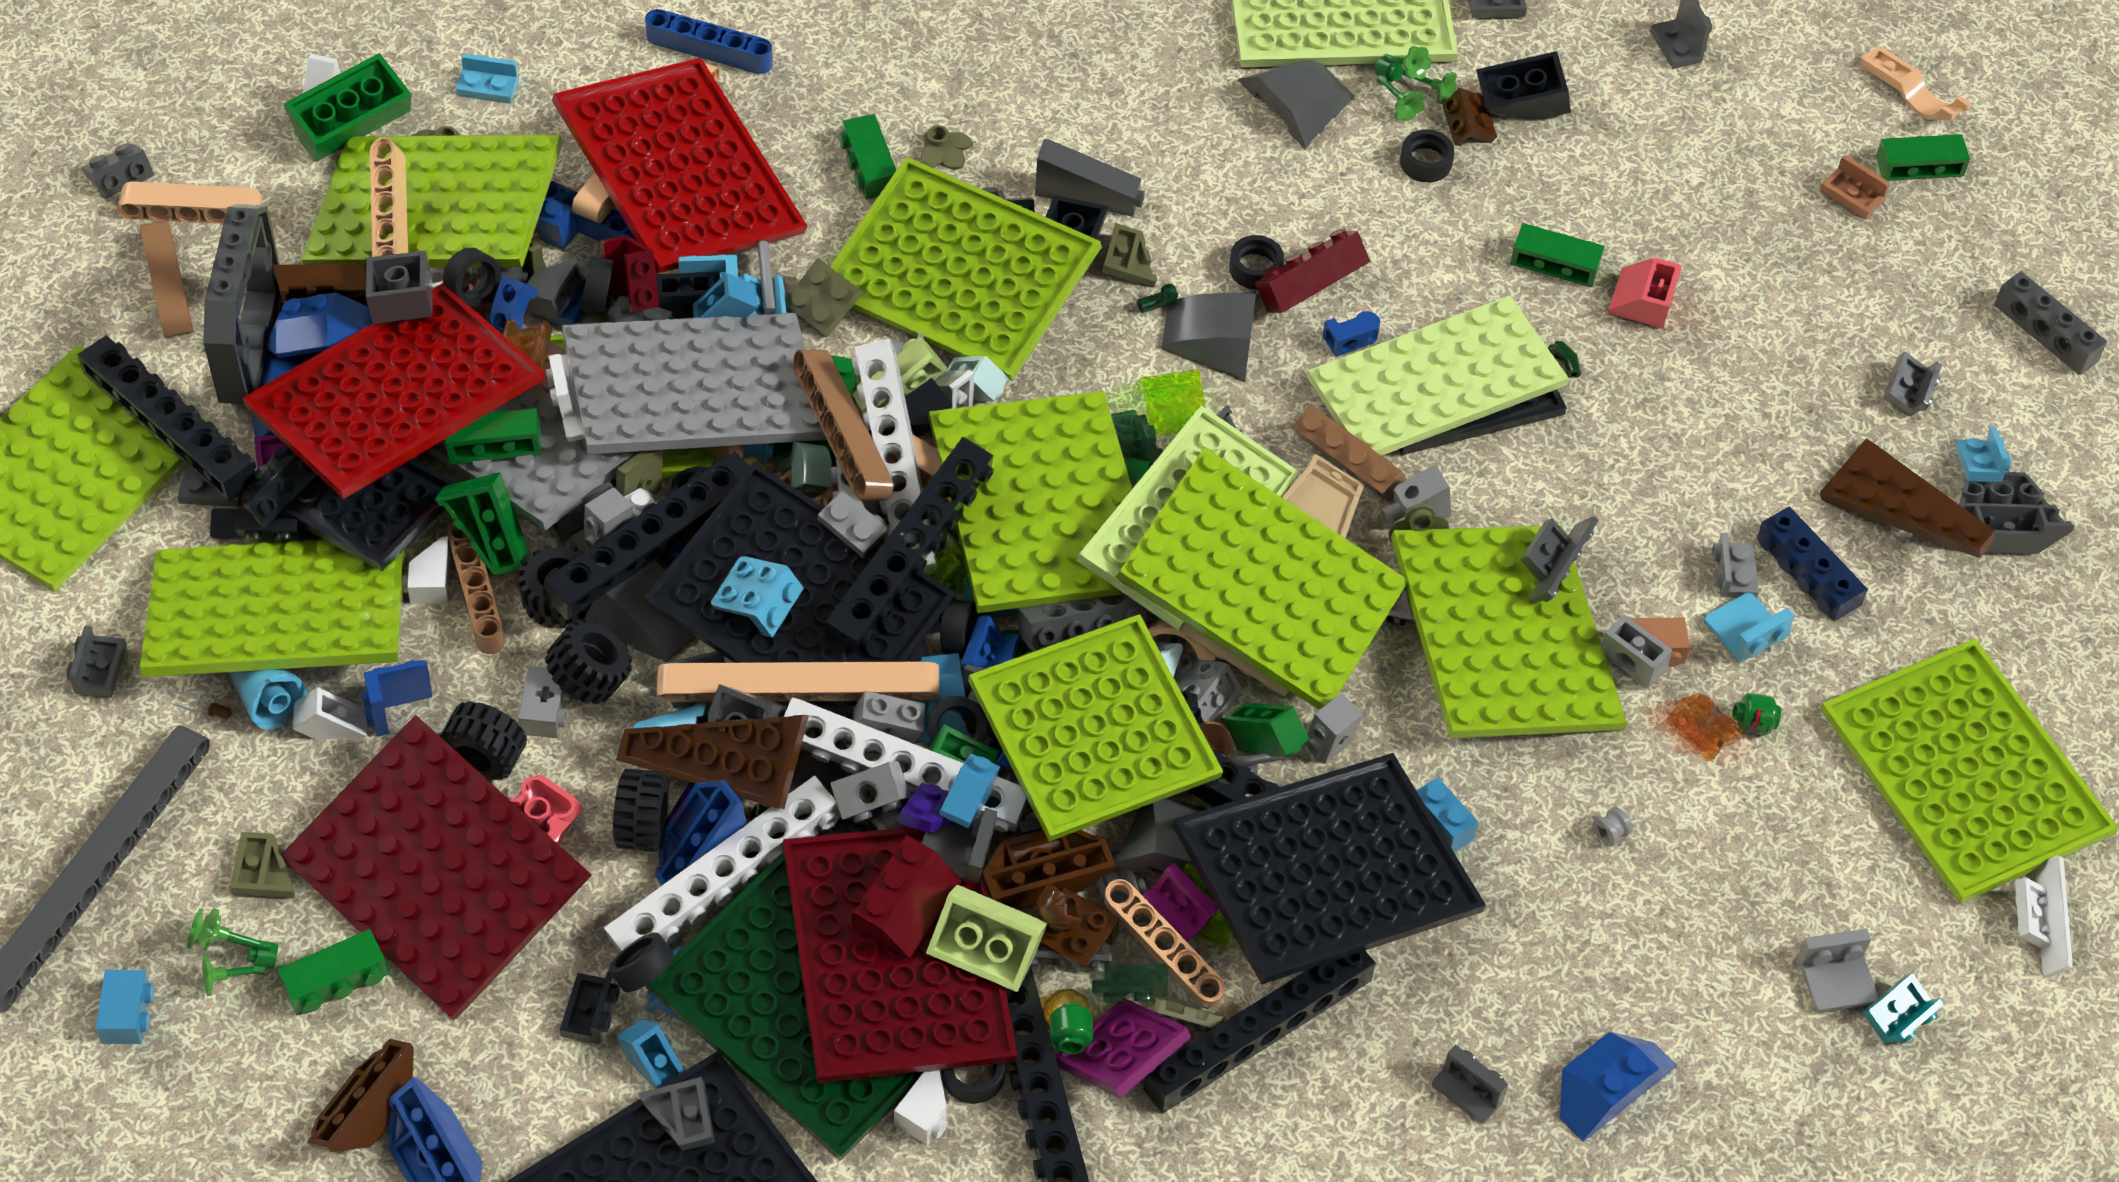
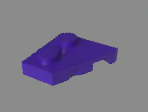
(924, 808)

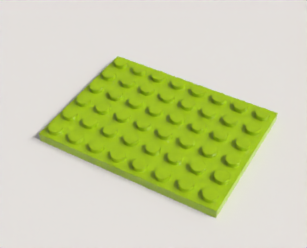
(457, 192)
(962, 266)
(71, 472)
(1048, 496)
(1263, 579)
(269, 609)
(1491, 651)
(1968, 770)

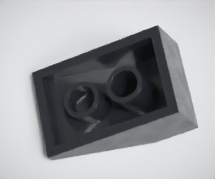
(1526, 87)
(919, 403)

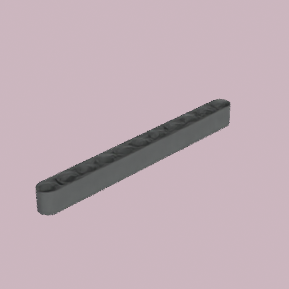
(97, 860)

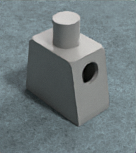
(1424, 488)

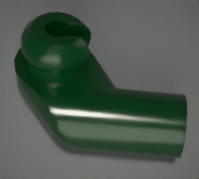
(1166, 297)
(1570, 358)

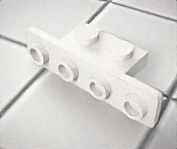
(564, 395)
(2045, 917)

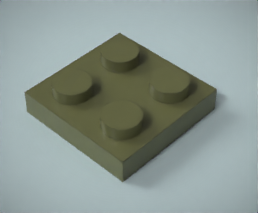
(822, 297)

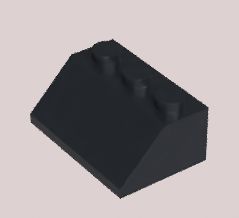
(1078, 215)

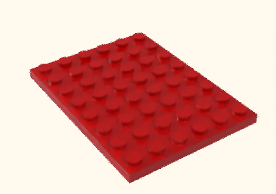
(679, 163)
(393, 392)

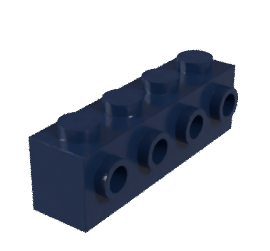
(1811, 563)

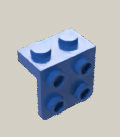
(393, 687)

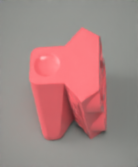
(548, 806)

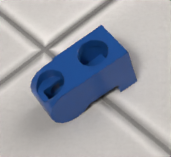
(510, 303)
(1352, 333)

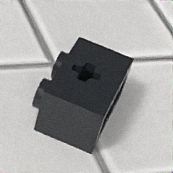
(681, 290)

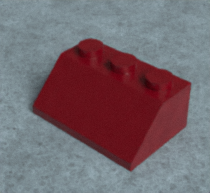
(906, 898)

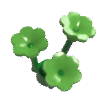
(1416, 65)
(260, 953)

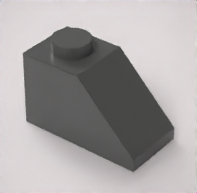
(555, 288)

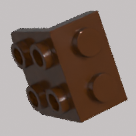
(1085, 941)

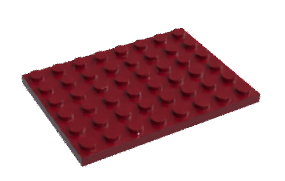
(435, 866)
(864, 1001)

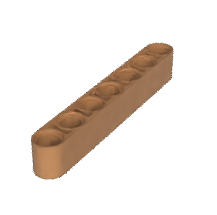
(842, 425)

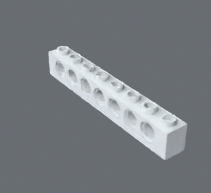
(869, 360)
(895, 749)
(729, 855)

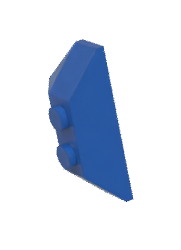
(316, 324)
(699, 825)
(1609, 1080)
(429, 1138)

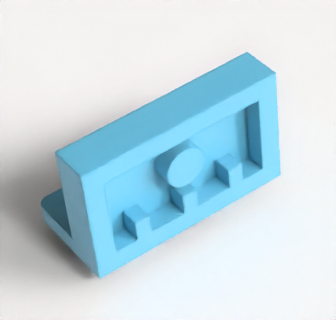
(487, 78)
(1984, 458)

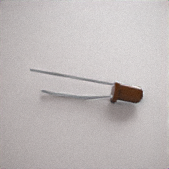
(214, 708)

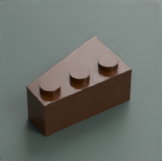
(315, 279)

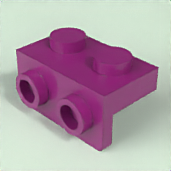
(1181, 903)

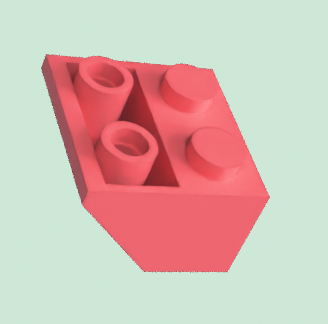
(1645, 291)

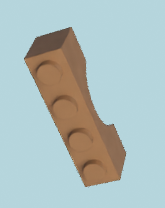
(1349, 451)

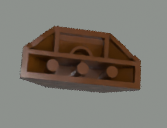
(1030, 861)
(361, 1106)

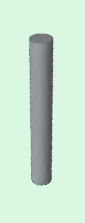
(766, 277)

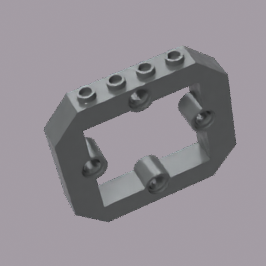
(242, 261)

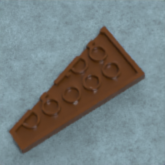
(1891, 493)
(748, 754)

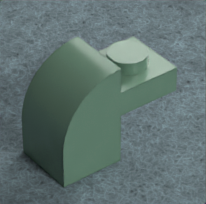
(809, 467)

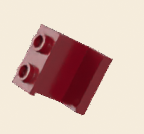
(631, 272)

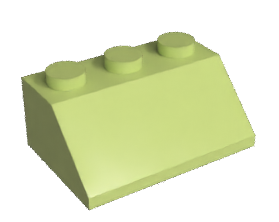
(916, 366)
(986, 937)

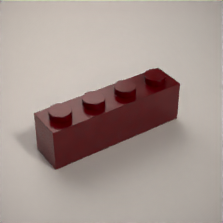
(1312, 271)

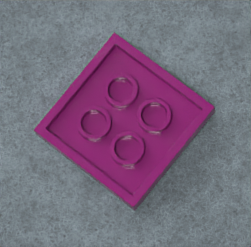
(1125, 1048)

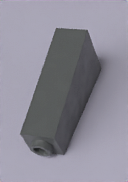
(1083, 178)

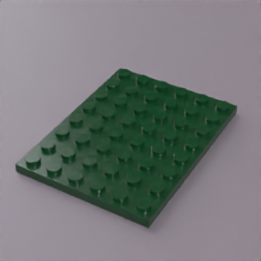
(747, 1000)

